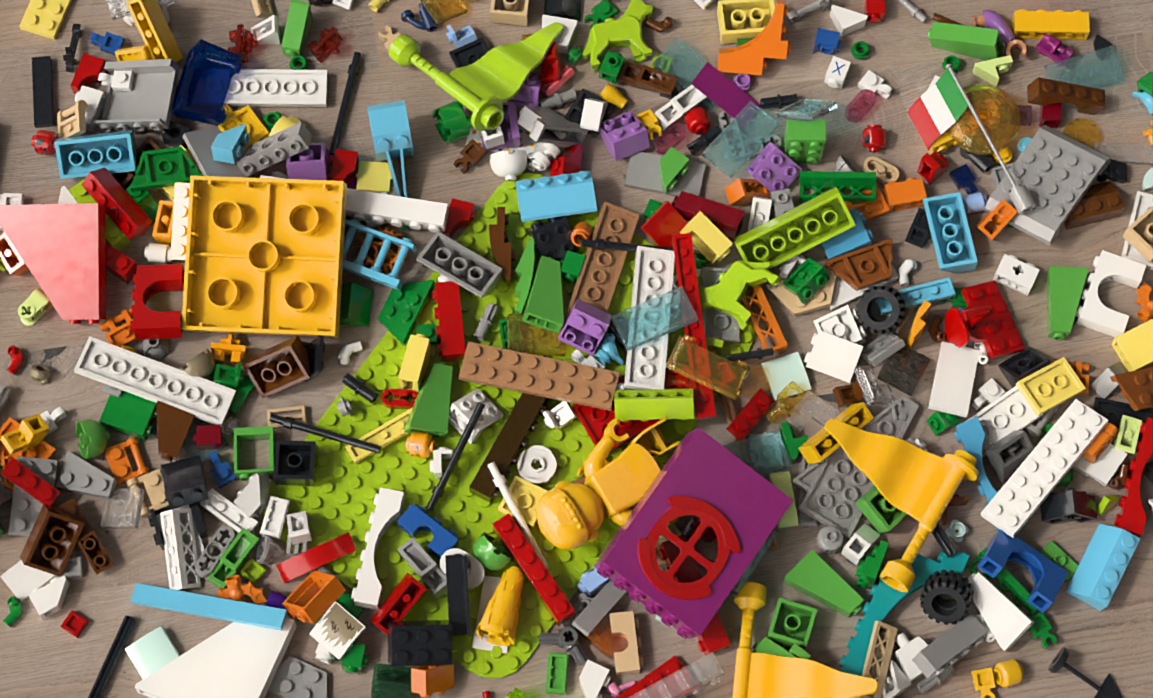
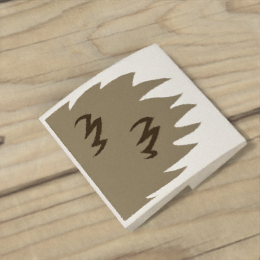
(337, 630)

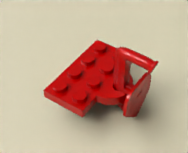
(988, 317)

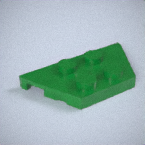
(163, 169)
(405, 308)

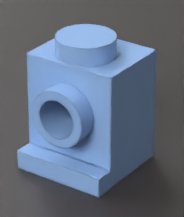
(591, 582)

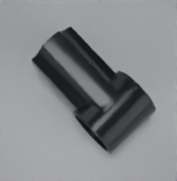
(982, 162)

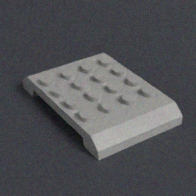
(1057, 177)

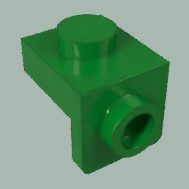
(1145, 84)
(228, 375)
(941, 421)

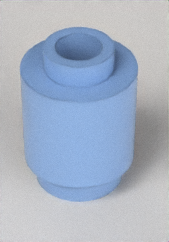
(974, 202)

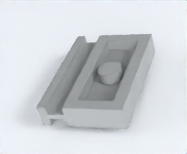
(882, 348)

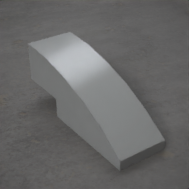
(424, 567)

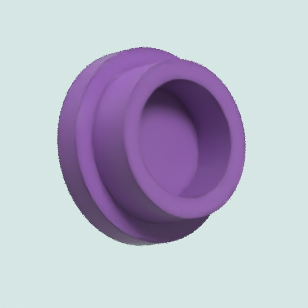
(743, 81)

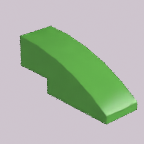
(233, 558)

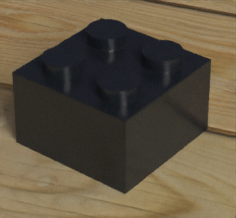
(295, 463)

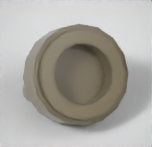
(40, 373)

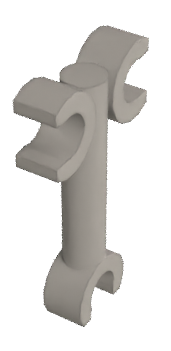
(794, 15)

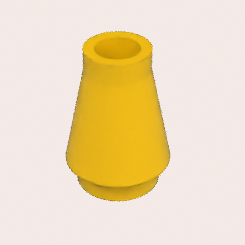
(613, 96)

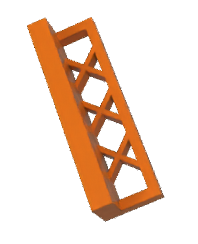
(768, 317)

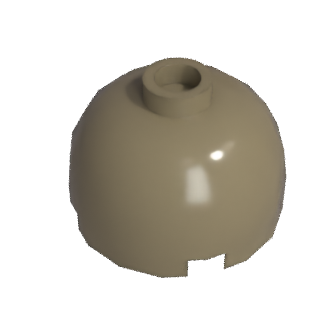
(201, 365)

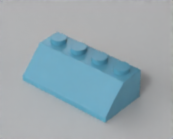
(92, 152)
(556, 196)
(950, 233)
(1102, 566)

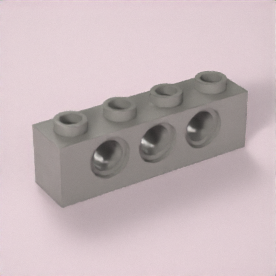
(274, 149)

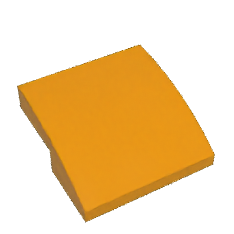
(918, 324)

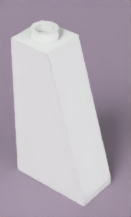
(1000, 613)

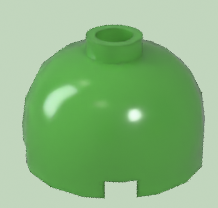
(92, 438)
(490, 553)

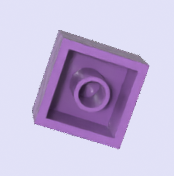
(309, 164)

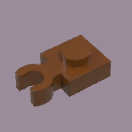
(471, 154)

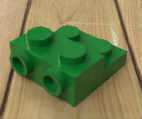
(868, 569)

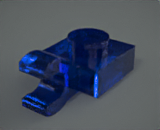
(964, 179)

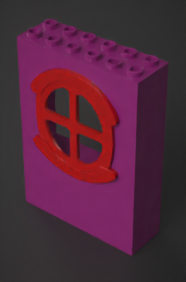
(725, 495)

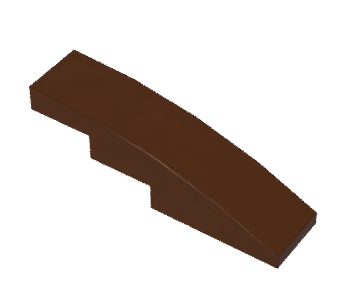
(647, 78)

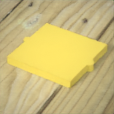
(373, 177)

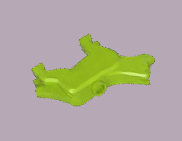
(619, 34)
(733, 286)

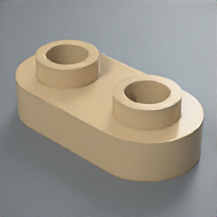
(882, 169)

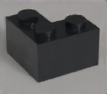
(1068, 505)

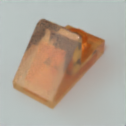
(602, 643)

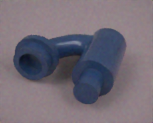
(428, 22)

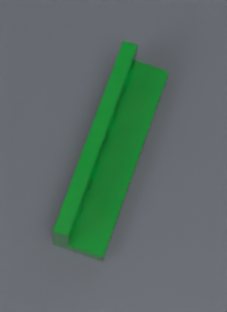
(855, 181)
(1010, 583)

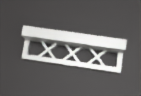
(176, 549)

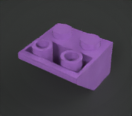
(624, 135)
(585, 327)

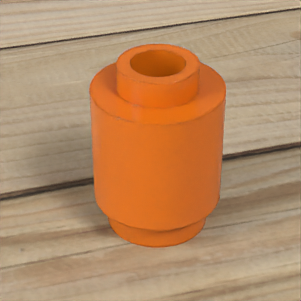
(581, 231)

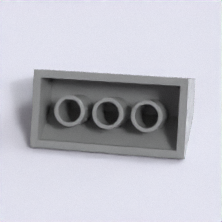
(460, 265)

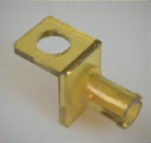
(785, 404)

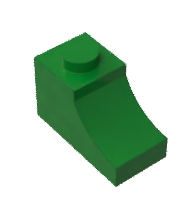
(145, 202)

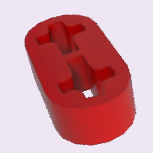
(400, 394)

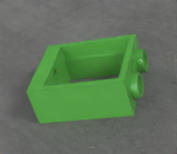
(248, 434)

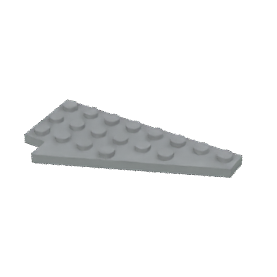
(838, 483)

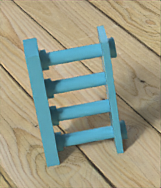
(374, 273)

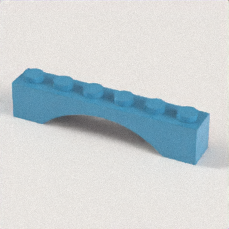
(973, 438)

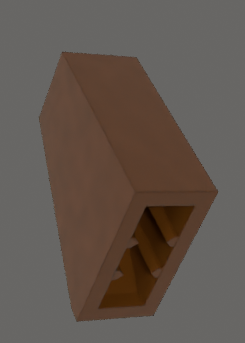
(172, 430)

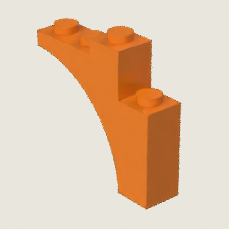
(767, 44)

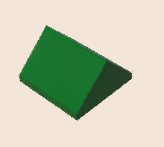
(355, 305)

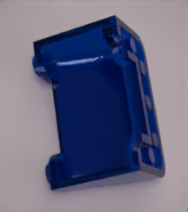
(205, 83)

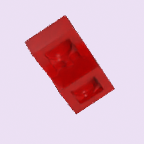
(551, 65)

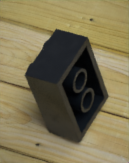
(419, 643)

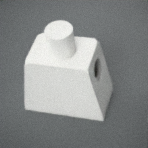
(569, 30)
(906, 653)

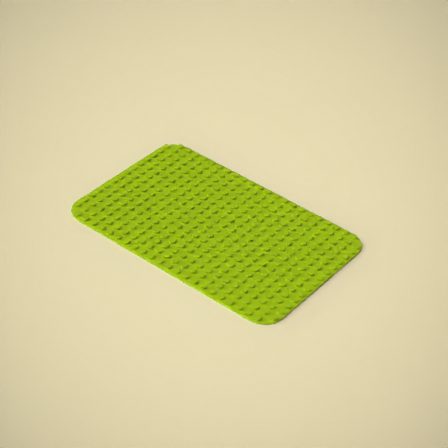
(347, 490)

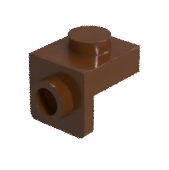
(848, 394)

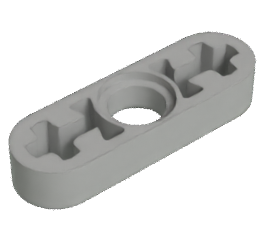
(202, 559)

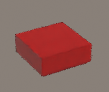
(74, 624)

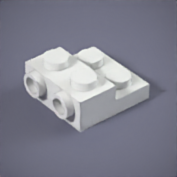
(842, 324)

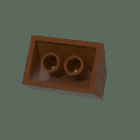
(1098, 204)
(279, 367)
(51, 540)

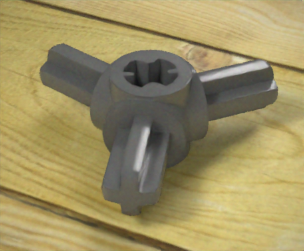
(559, 639)

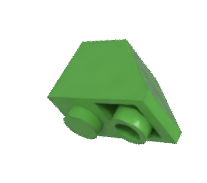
(671, 168)

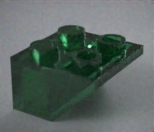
(391, 681)

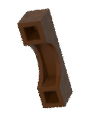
(1048, 91)

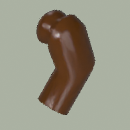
(1119, 479)

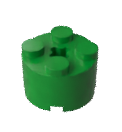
(452, 122)

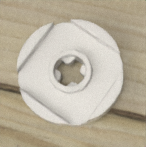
(547, 461)

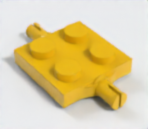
(246, 117)

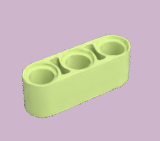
(782, 481)

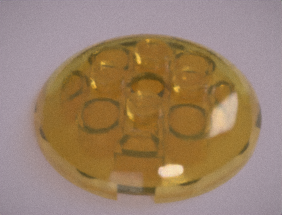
(1001, 121)

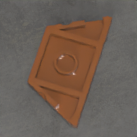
(864, 266)
(1136, 387)

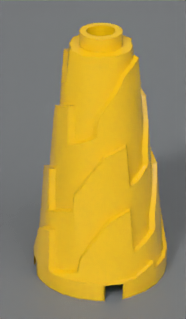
(502, 614)

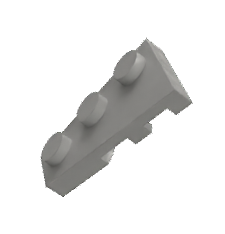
(85, 478)

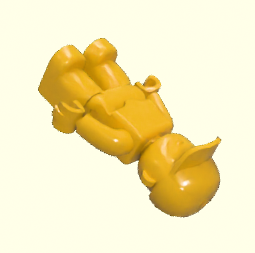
(576, 511)

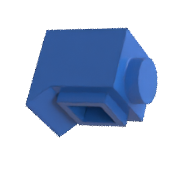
(827, 41)

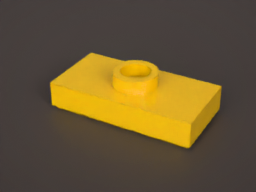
(133, 53)

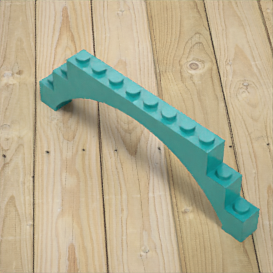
(886, 599)

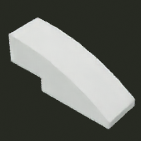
(679, 106)

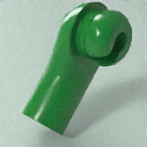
(15, 610)

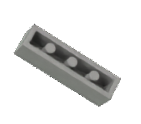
(949, 646)

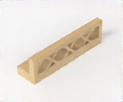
(879, 655)

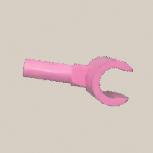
(614, 690)

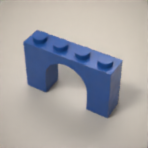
(1046, 574)

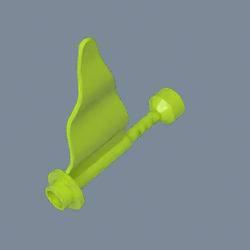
(489, 80)

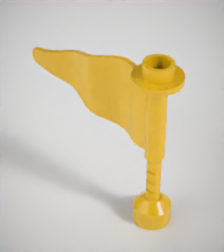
(908, 480)
(785, 677)

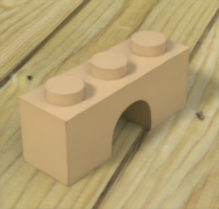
(624, 625)

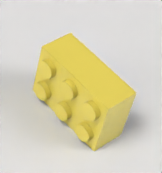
(743, 18)

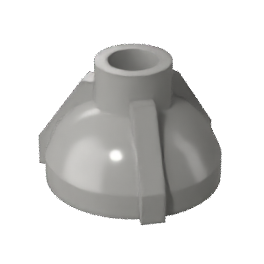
(844, 165)
(155, 351)
(266, 550)

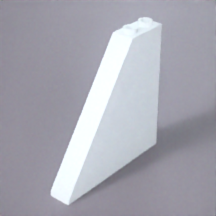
(227, 665)

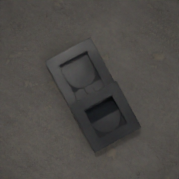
(919, 229)

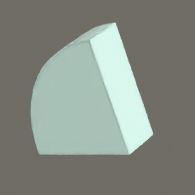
(1148, 180)

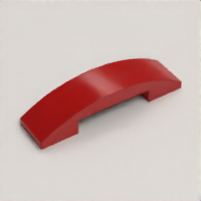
(316, 557)

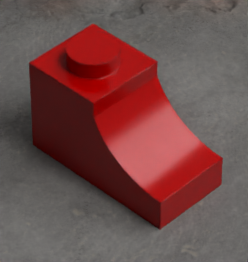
(87, 72)
(569, 162)
(932, 167)
(459, 216)

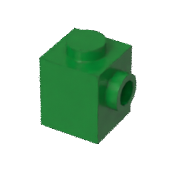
(611, 67)
(571, 266)
(355, 659)

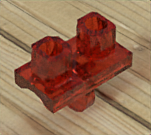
(243, 42)
(327, 45)

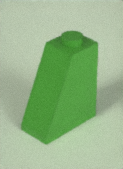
(297, 28)

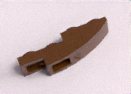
(500, 248)
(88, 539)

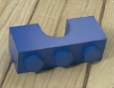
(416, 520)

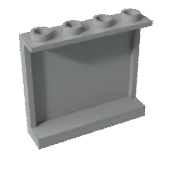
(147, 103)

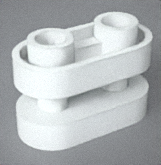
(541, 157)

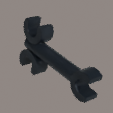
(71, 50)

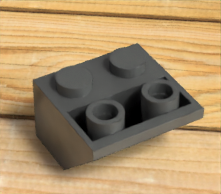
(1009, 454)

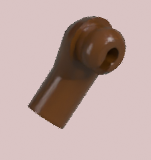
(661, 26)
(934, 330)

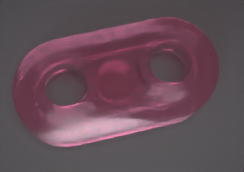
(860, 107)
(668, 138)

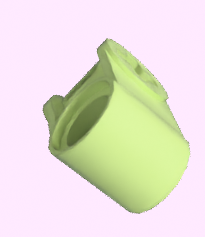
(34, 306)

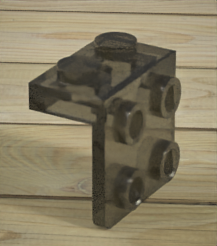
(904, 369)

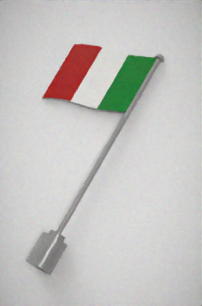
(941, 109)

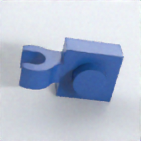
(109, 43)
(222, 471)

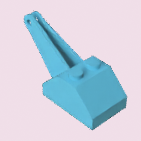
(391, 135)

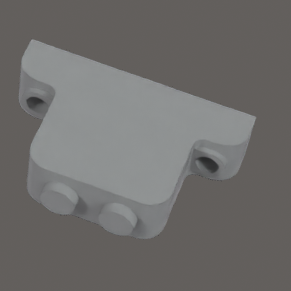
(550, 127)

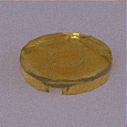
(1082, 131)

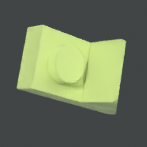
(988, 69)
(1127, 434)

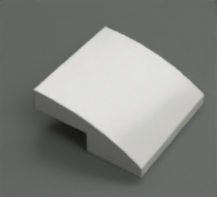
(1103, 467)

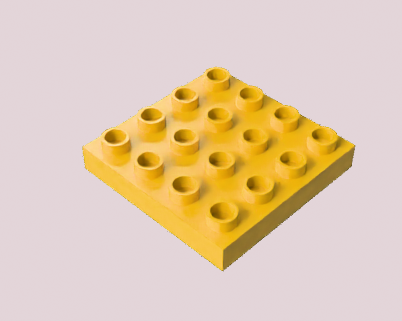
(264, 256)

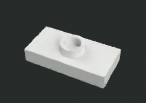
(275, 517)

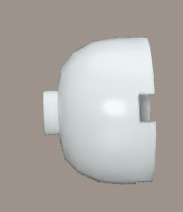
(508, 164)

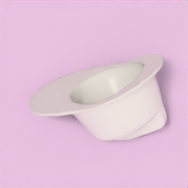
(474, 568)

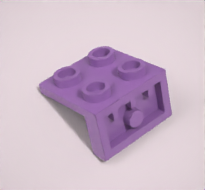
(528, 93)
(509, 129)
(773, 169)

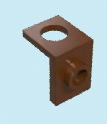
(955, 501)

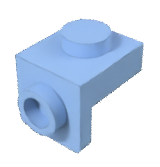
(461, 37)

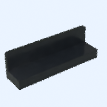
(457, 594)

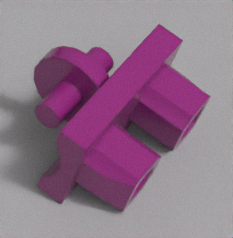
(1053, 48)

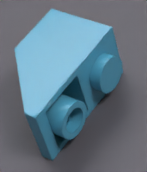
(230, 144)

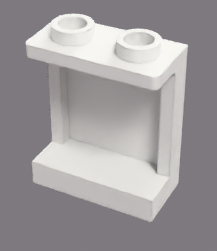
(833, 356)

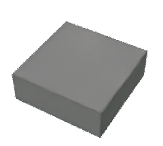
(74, 568)

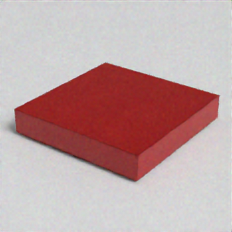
(664, 224)

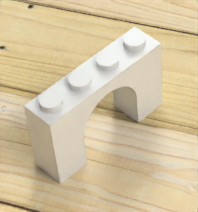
(1092, 312)

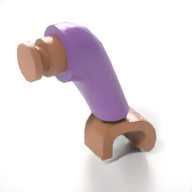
(993, 20)

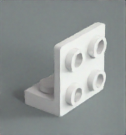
(462, 410)

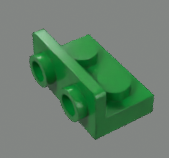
(806, 280)

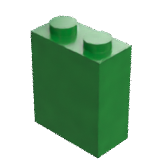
(129, 415)

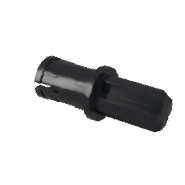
(778, 102)
(704, 140)
(360, 388)

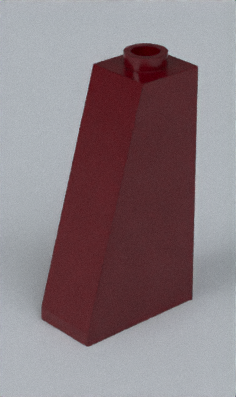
(725, 218)

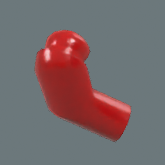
(17, 359)

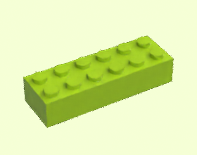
(796, 230)

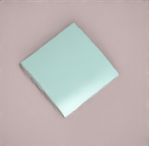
(782, 371)
(152, 652)

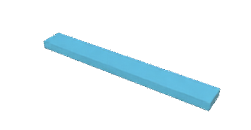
(209, 606)

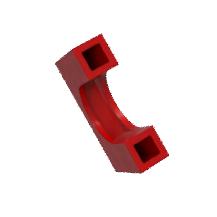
(148, 282)

